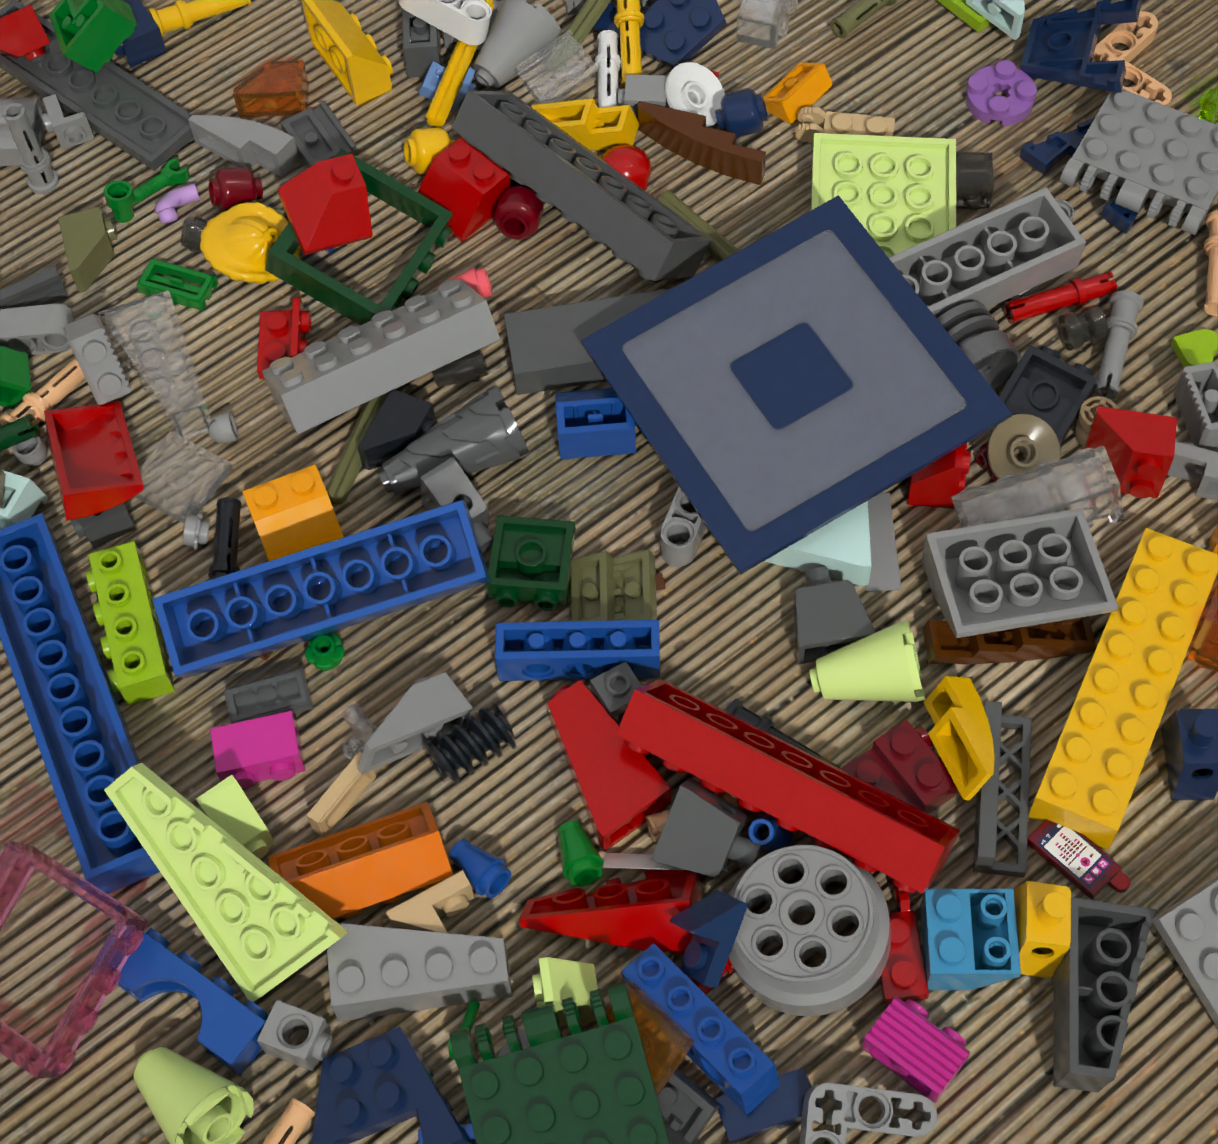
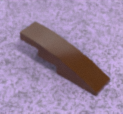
(708, 147)
(1010, 645)

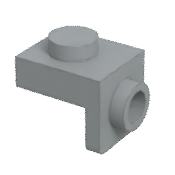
(69, 130)

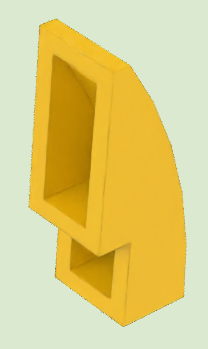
(591, 125)
(961, 734)

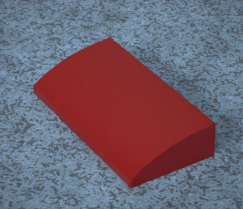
(92, 458)

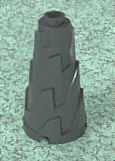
(476, 436)

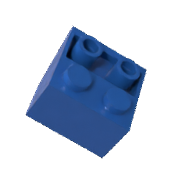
(593, 424)

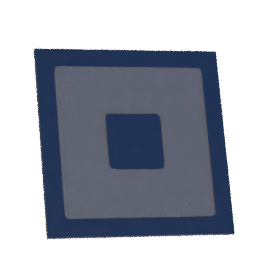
(793, 383)

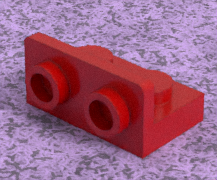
(282, 334)

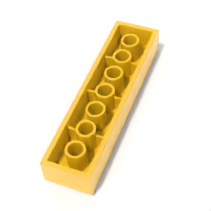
(1126, 688)

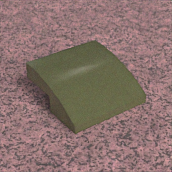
(614, 587)

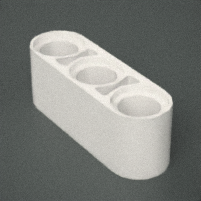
(459, 18)

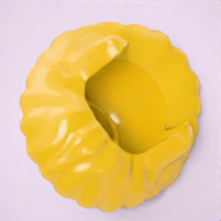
(240, 240)

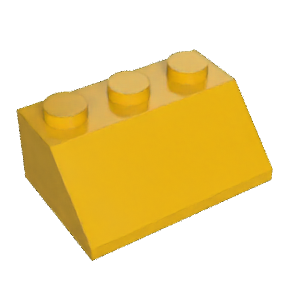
(347, 50)

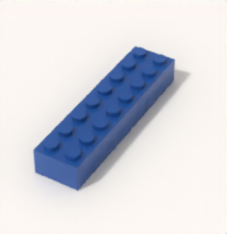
(321, 590)

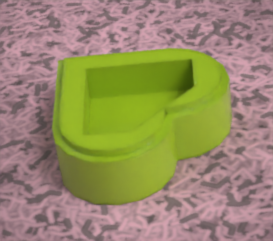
(1196, 347)

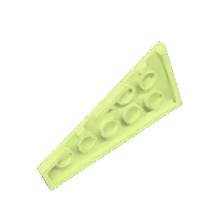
(237, 901)

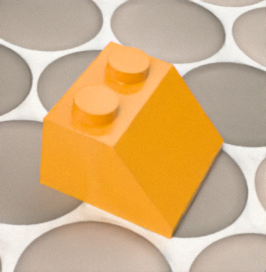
(293, 513)

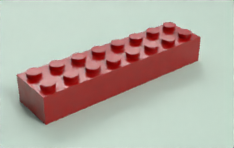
(788, 784)

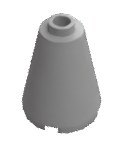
(513, 38)

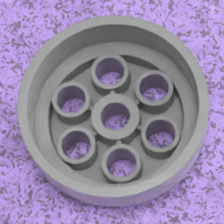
(851, 961)

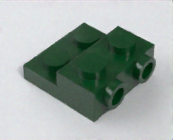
(531, 562)

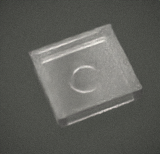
(181, 477)

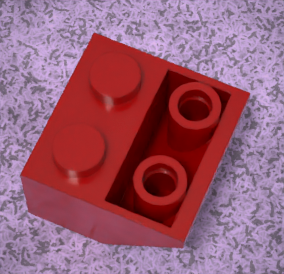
(940, 480)

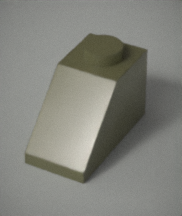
(87, 244)

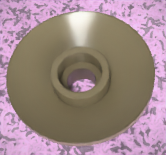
(1028, 434)

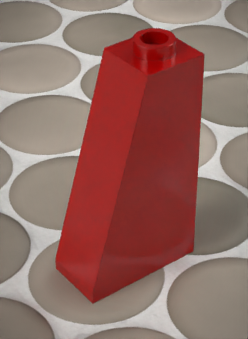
(611, 778)

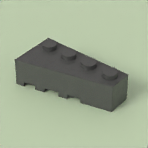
(1096, 991)

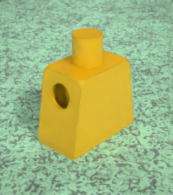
(1042, 923)

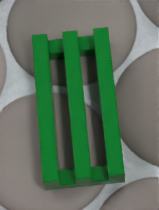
(181, 292)

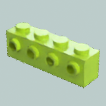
(130, 624)

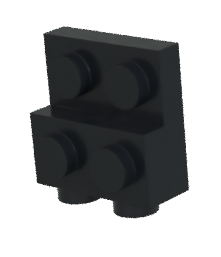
(1049, 389)

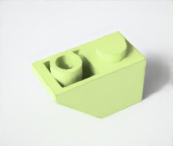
(563, 980)

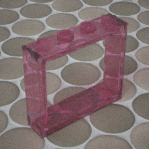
(16, 868)

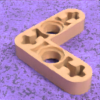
(1124, 33)

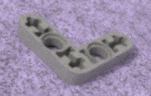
(847, 1113)

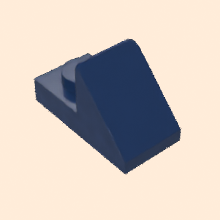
(714, 929)

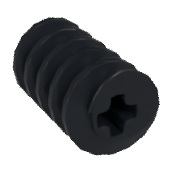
(470, 744)

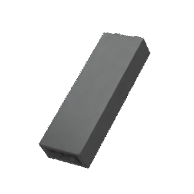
(548, 345)

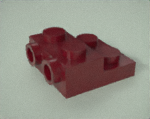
(906, 768)

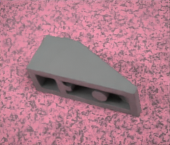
(420, 715)

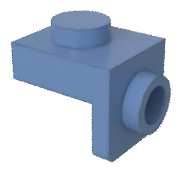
(434, 77)

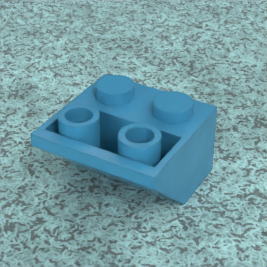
(969, 938)

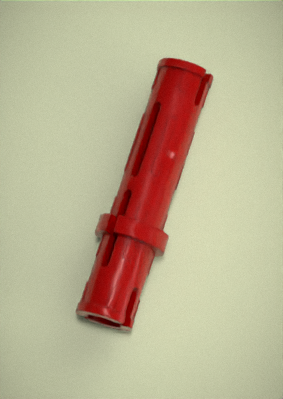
(1074, 293)

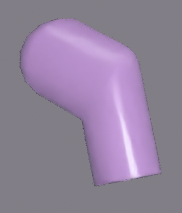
(166, 206)

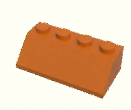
(367, 862)

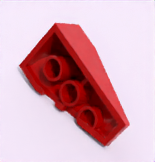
(620, 913)

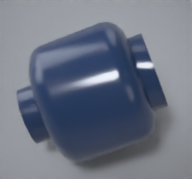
(742, 112)

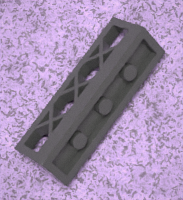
(988, 800)

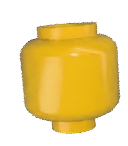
(424, 146)

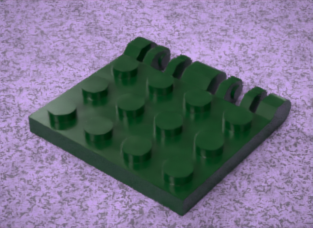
(561, 1088)

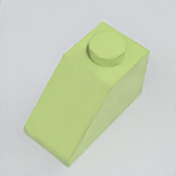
(235, 814)

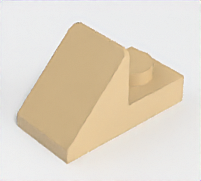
(427, 908)

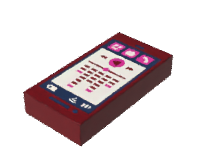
(1074, 857)

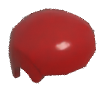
(630, 162)

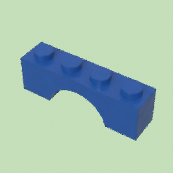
(227, 1026)

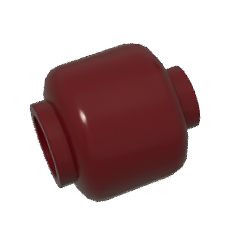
(234, 187)
(518, 213)

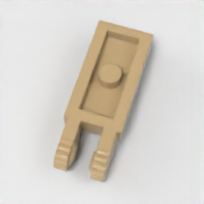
(815, 119)

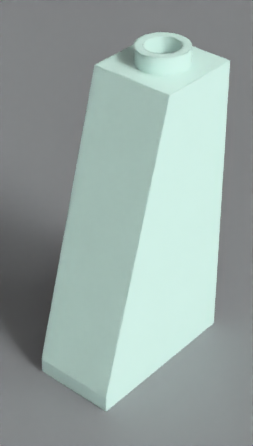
(838, 546)

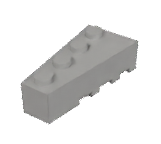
(408, 970)

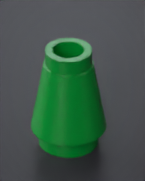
(578, 855)

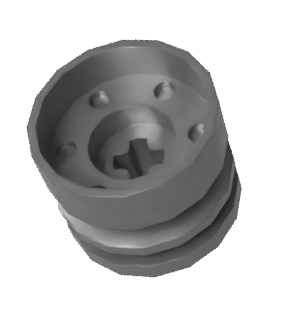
(982, 342)

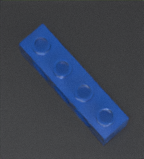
(576, 649)
(718, 1044)

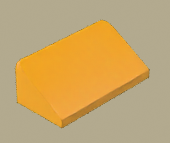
(797, 90)

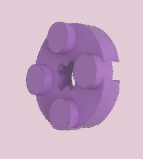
(1002, 78)

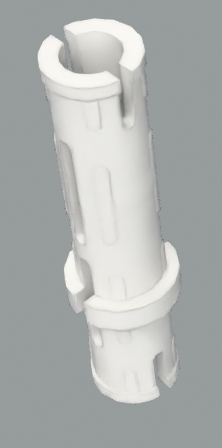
(608, 48)

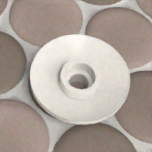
(694, 90)

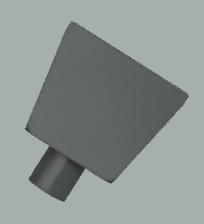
(450, 484)
(827, 616)
(704, 833)

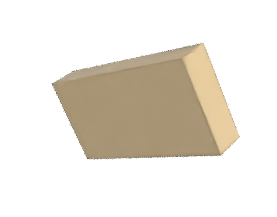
(339, 798)

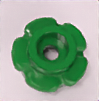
(329, 659)

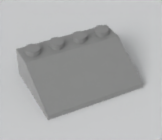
(1017, 573)

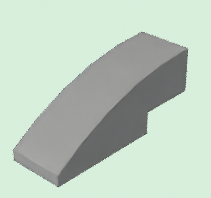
(245, 142)

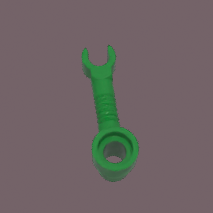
(122, 197)

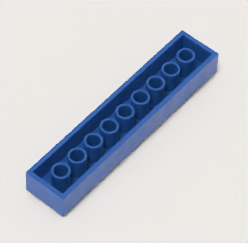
(68, 702)

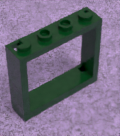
(340, 297)

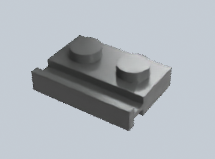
(318, 134)

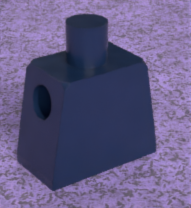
(1192, 745)

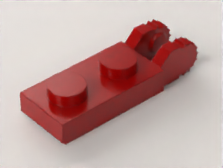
(904, 970)

